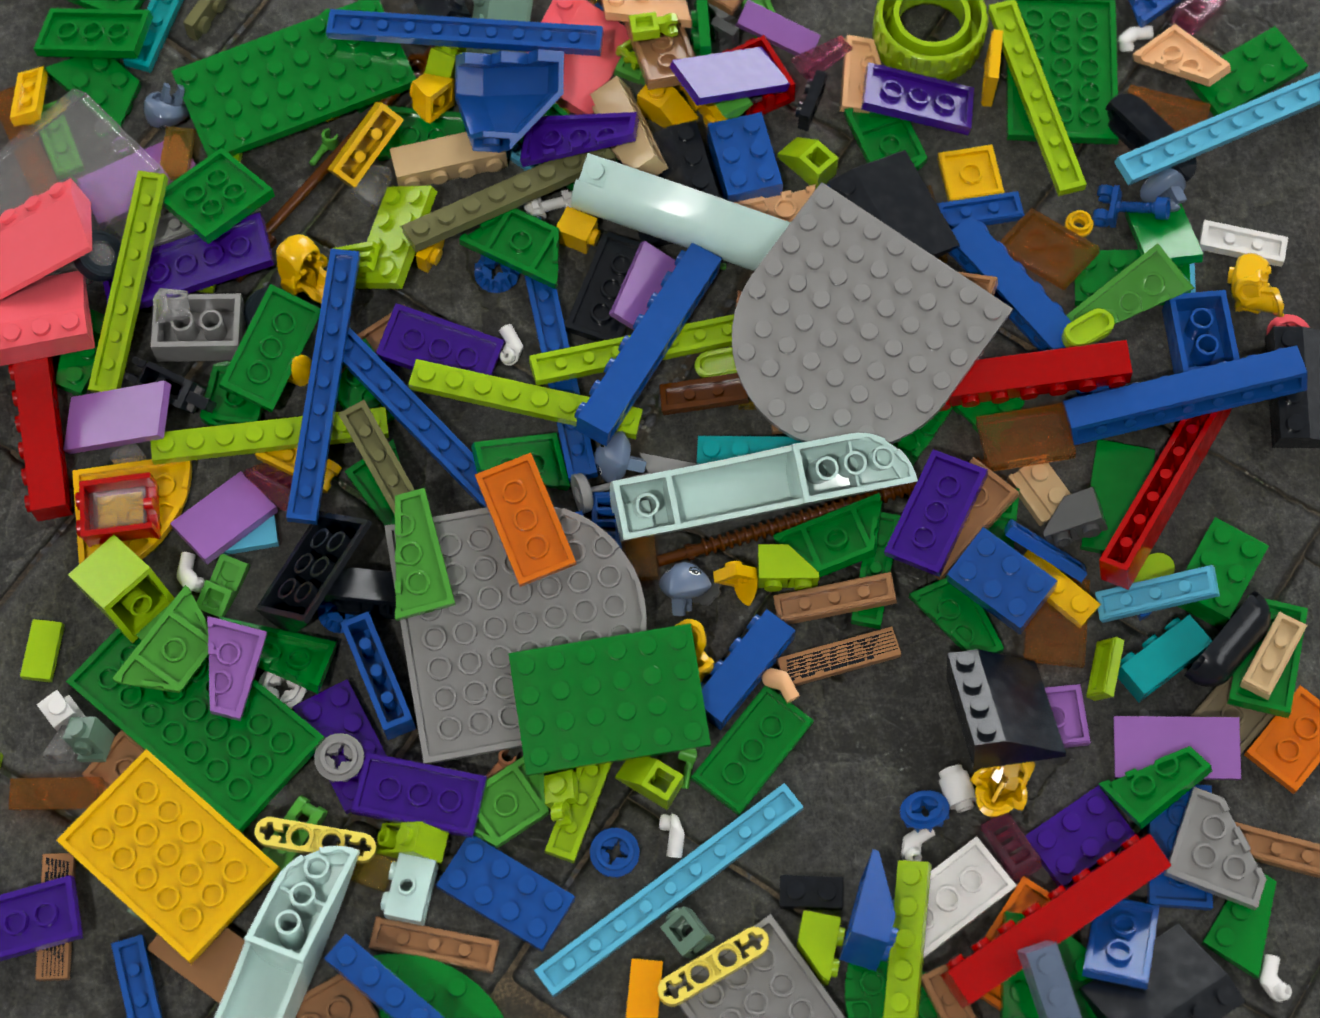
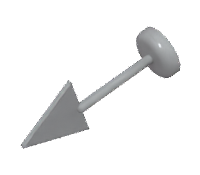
(583, 492)

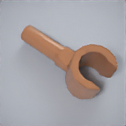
(501, 764)

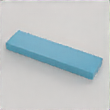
(1158, 593)

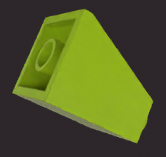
(122, 587)

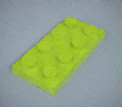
(396, 254)

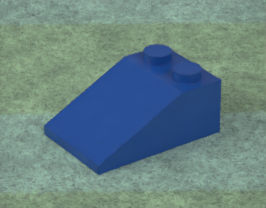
(872, 919)

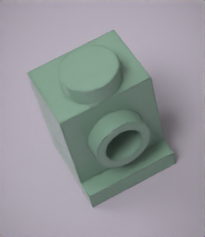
(88, 738)
(675, 928)

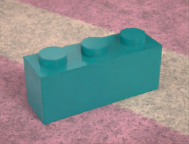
(1163, 657)

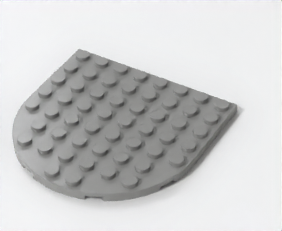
(856, 327)
(461, 651)

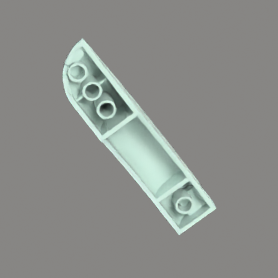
(675, 212)
(756, 484)
(289, 936)

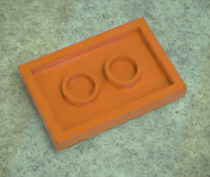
(1291, 745)

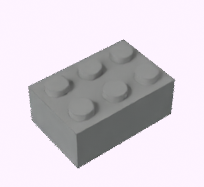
(208, 335)

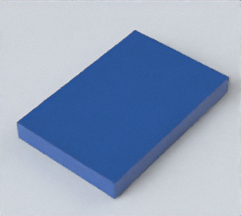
(1122, 944)

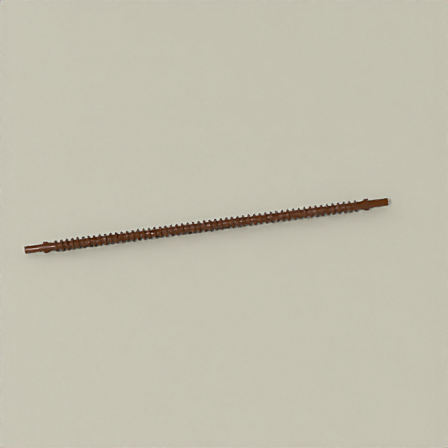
(691, 551)

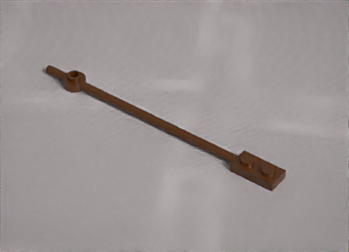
(416, 61)

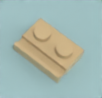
(1039, 490)

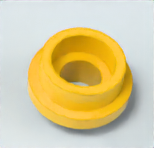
(1079, 217)

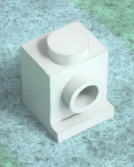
(59, 709)

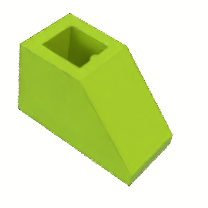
(442, 61)
(810, 160)
(783, 567)
(651, 779)
(411, 839)
(818, 941)

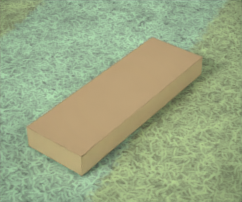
(1273, 655)

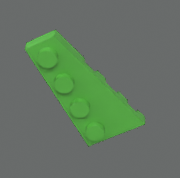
(1138, 287)
(420, 566)

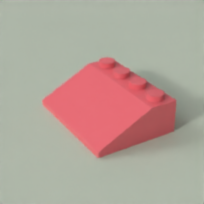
(583, 72)
(43, 235)
(46, 319)

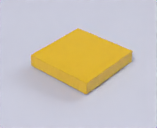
(991, 68)
(970, 173)

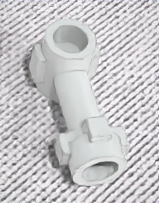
(539, 208)

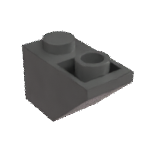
(1075, 518)

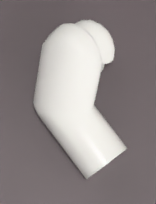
(676, 834)
(912, 844)
(1271, 982)

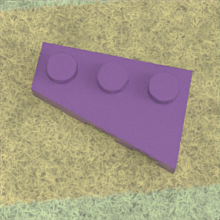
(233, 662)

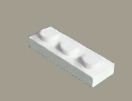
(1238, 241)

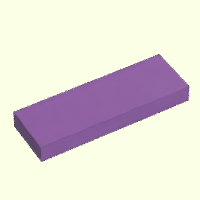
(776, 29)

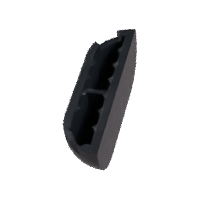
(1139, 125)
(363, 591)
(1232, 643)

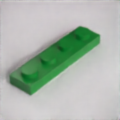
(876, 565)

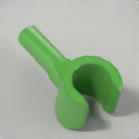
(327, 144)
(690, 758)

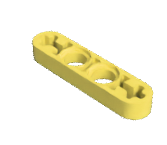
(316, 836)
(716, 970)

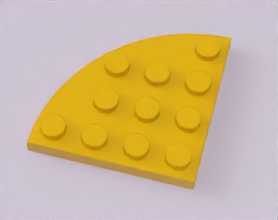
(173, 486)

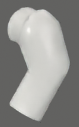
(1132, 34)
(513, 346)
(186, 575)

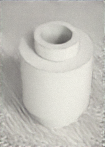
(957, 788)

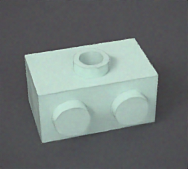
(410, 889)

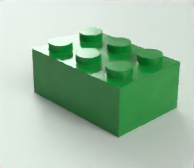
(1235, 562)

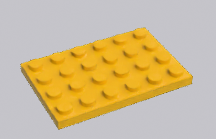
(168, 856)

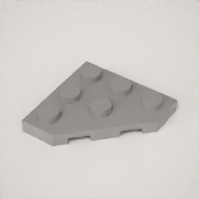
(1214, 852)

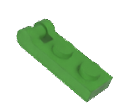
(299, 837)

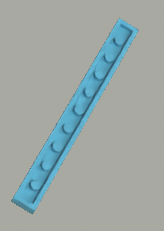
(1219, 130)
(668, 890)

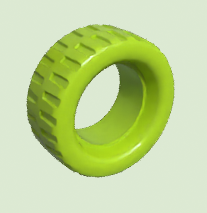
(933, 59)

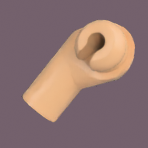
(781, 681)

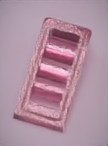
(1195, 13)
(821, 57)
(271, 482)
(1026, 867)

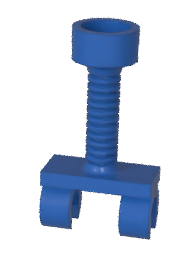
(1113, 195)

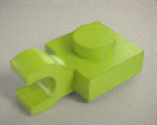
(648, 26)
(560, 792)

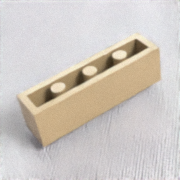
(639, 154)
(442, 160)

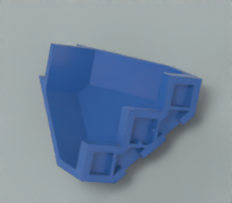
(505, 94)

